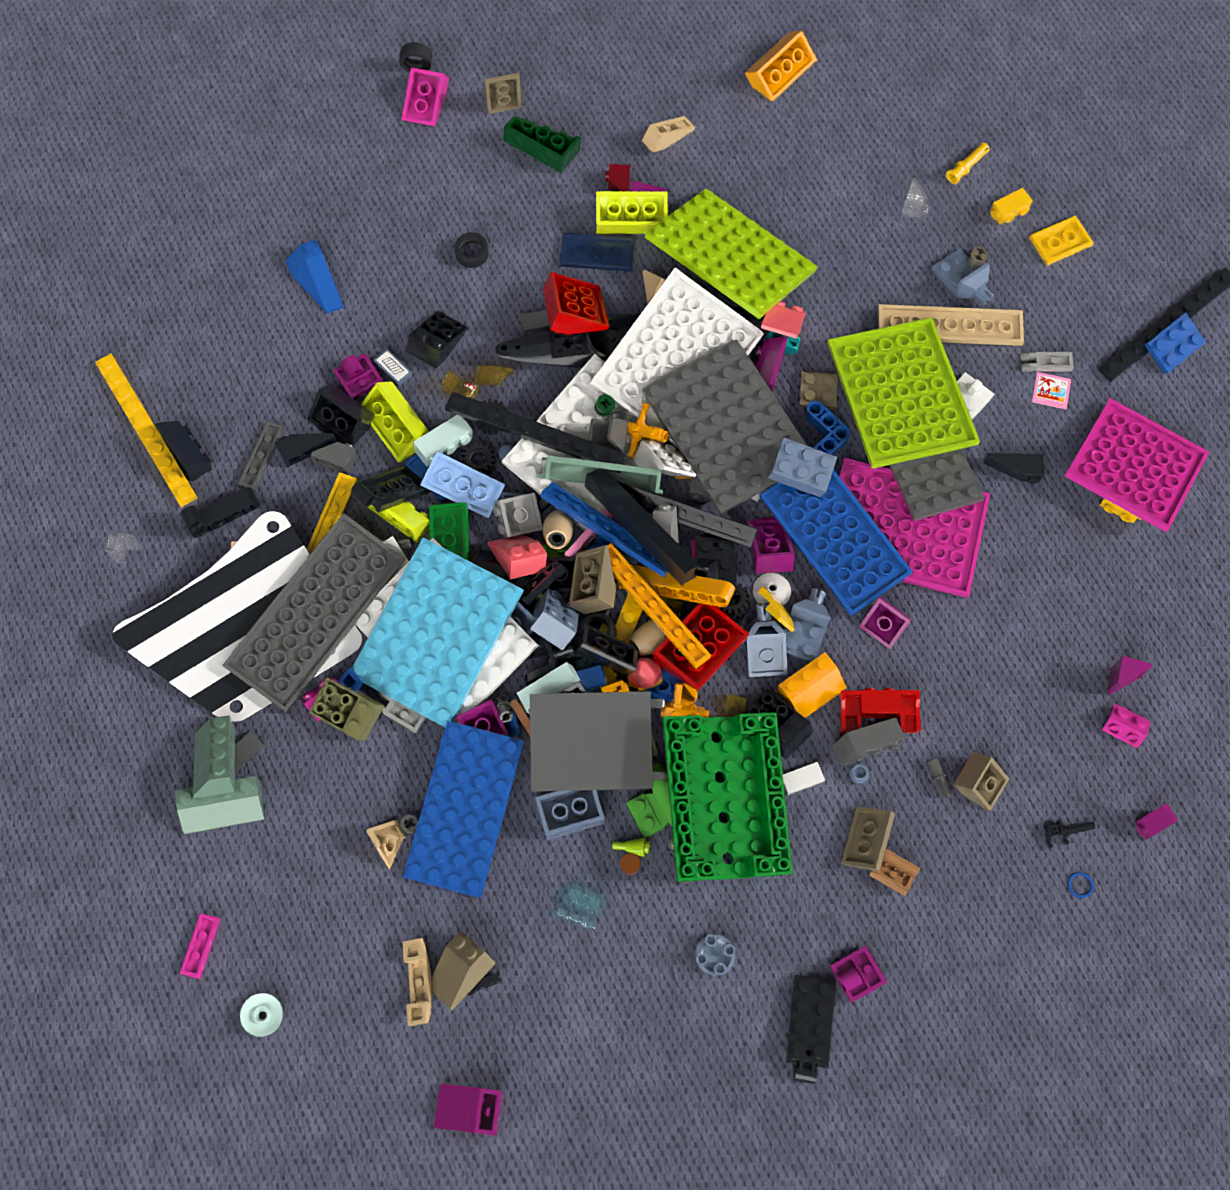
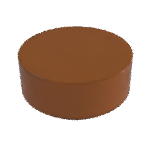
(630, 864)

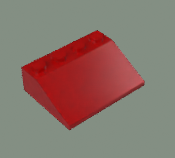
(574, 305)
(715, 632)

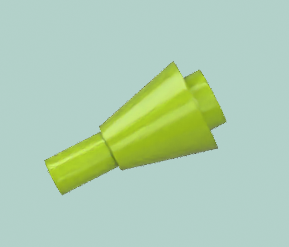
(637, 846)

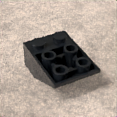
(435, 339)
(792, 726)

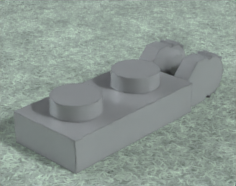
(1048, 362)
(402, 714)

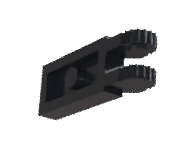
(542, 581)

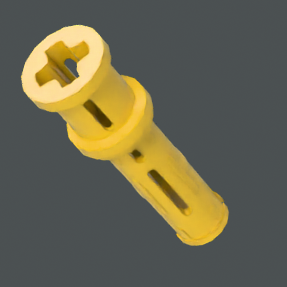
(963, 167)

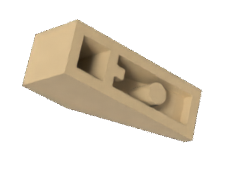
(666, 133)

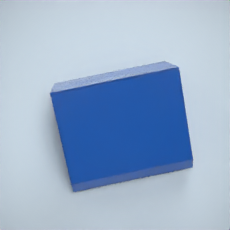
(351, 680)

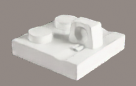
(974, 394)

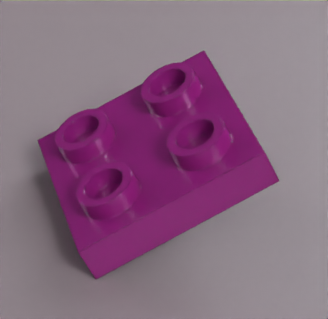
(357, 375)
(858, 974)

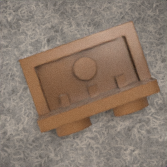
(896, 872)

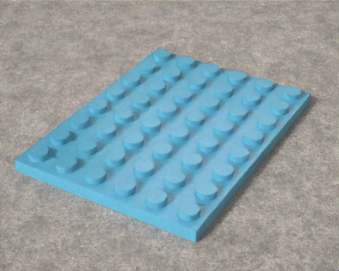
(436, 632)

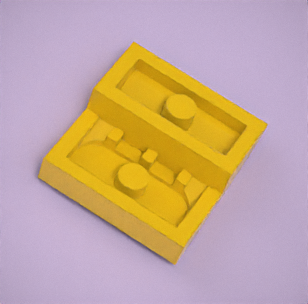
(777, 609)

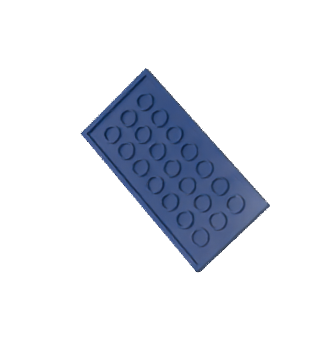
(839, 542)
(464, 809)

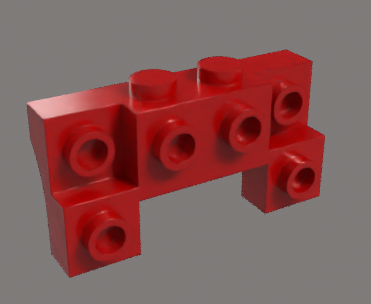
(880, 704)

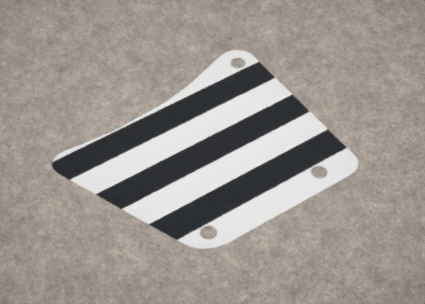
(207, 619)

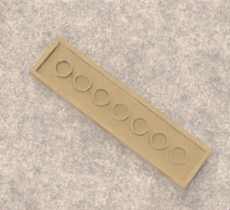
(961, 324)

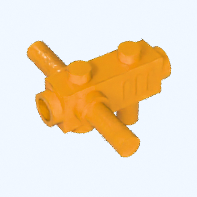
(640, 430)
(676, 708)

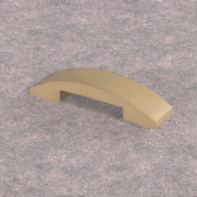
(419, 981)

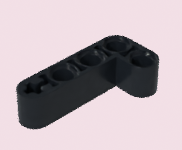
(220, 512)

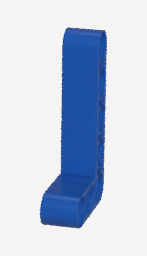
(829, 432)

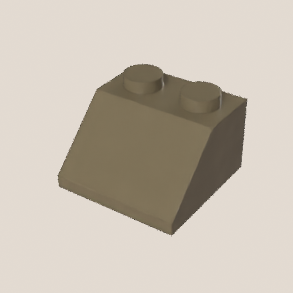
(981, 780)

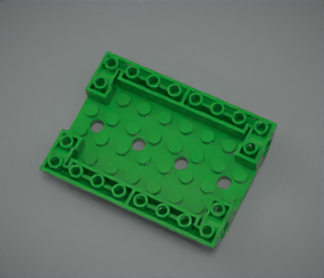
(749, 796)

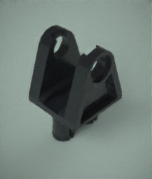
(557, 658)

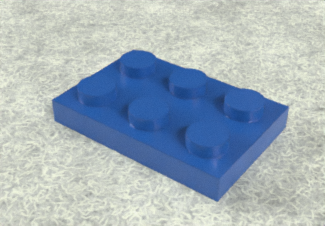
(1175, 343)

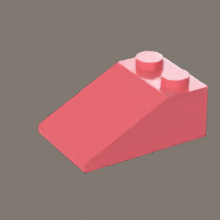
(784, 320)
(519, 555)

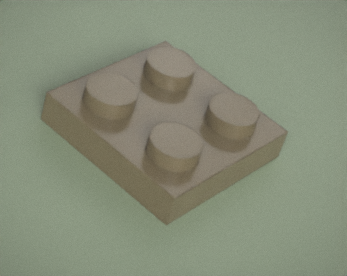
(818, 387)

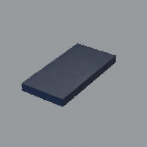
(597, 252)

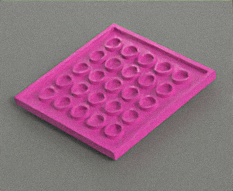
(1137, 465)

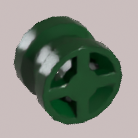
(601, 408)

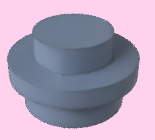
(504, 450)
(859, 773)

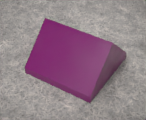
(885, 623)
(1125, 672)
(484, 718)

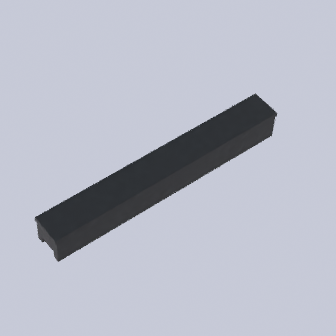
(641, 525)

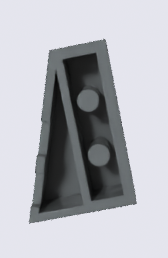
(868, 741)

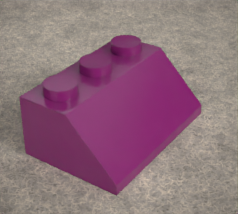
(770, 359)

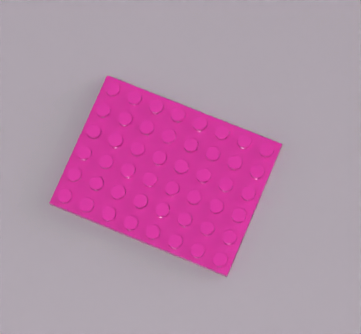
(936, 548)

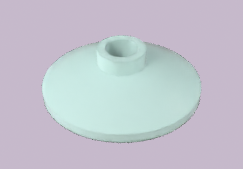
(251, 1010)

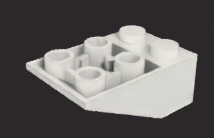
(662, 457)

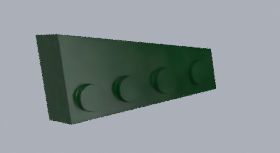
(541, 143)

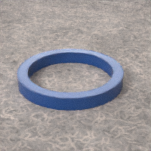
(1091, 883)

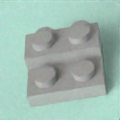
(517, 515)

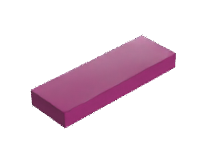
(200, 946)

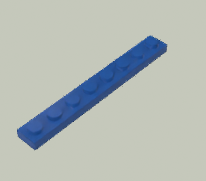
(600, 525)

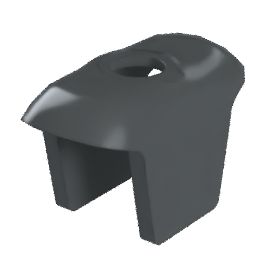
(611, 431)

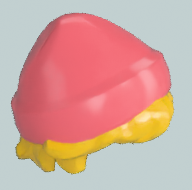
(647, 674)

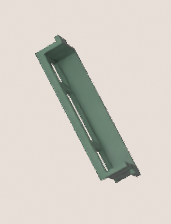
(576, 470)

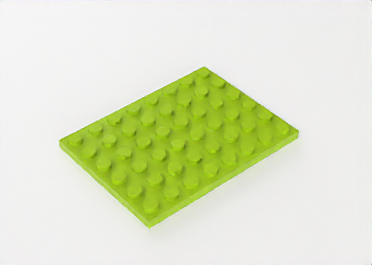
(731, 253)
(902, 393)

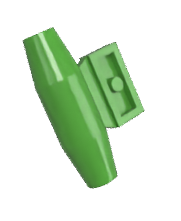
(652, 809)

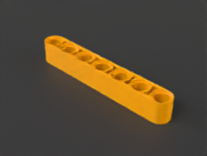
(697, 590)

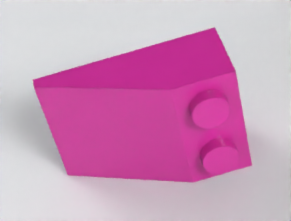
(424, 96)

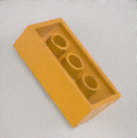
(781, 65)

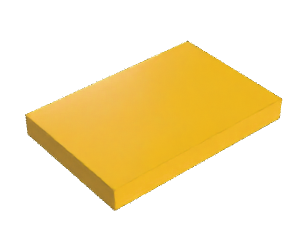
(1061, 240)

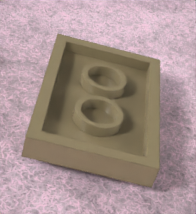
(868, 838)

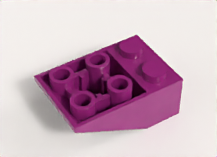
(468, 1109)

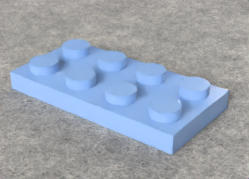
(462, 484)

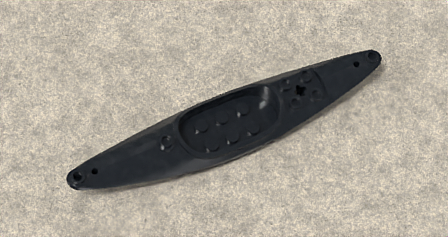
(578, 348)

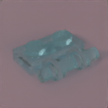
(584, 900)

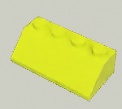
(629, 211)
(394, 420)
(406, 520)

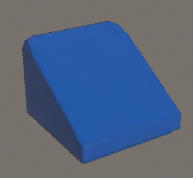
(512, 726)

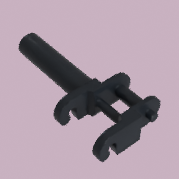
(1066, 831)

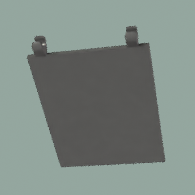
(592, 741)

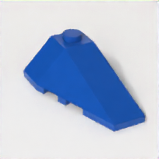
(311, 271)

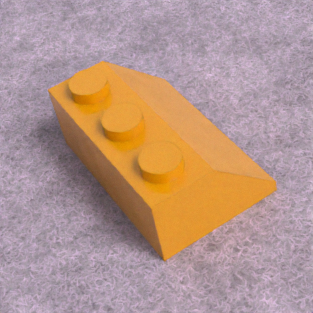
(812, 686)

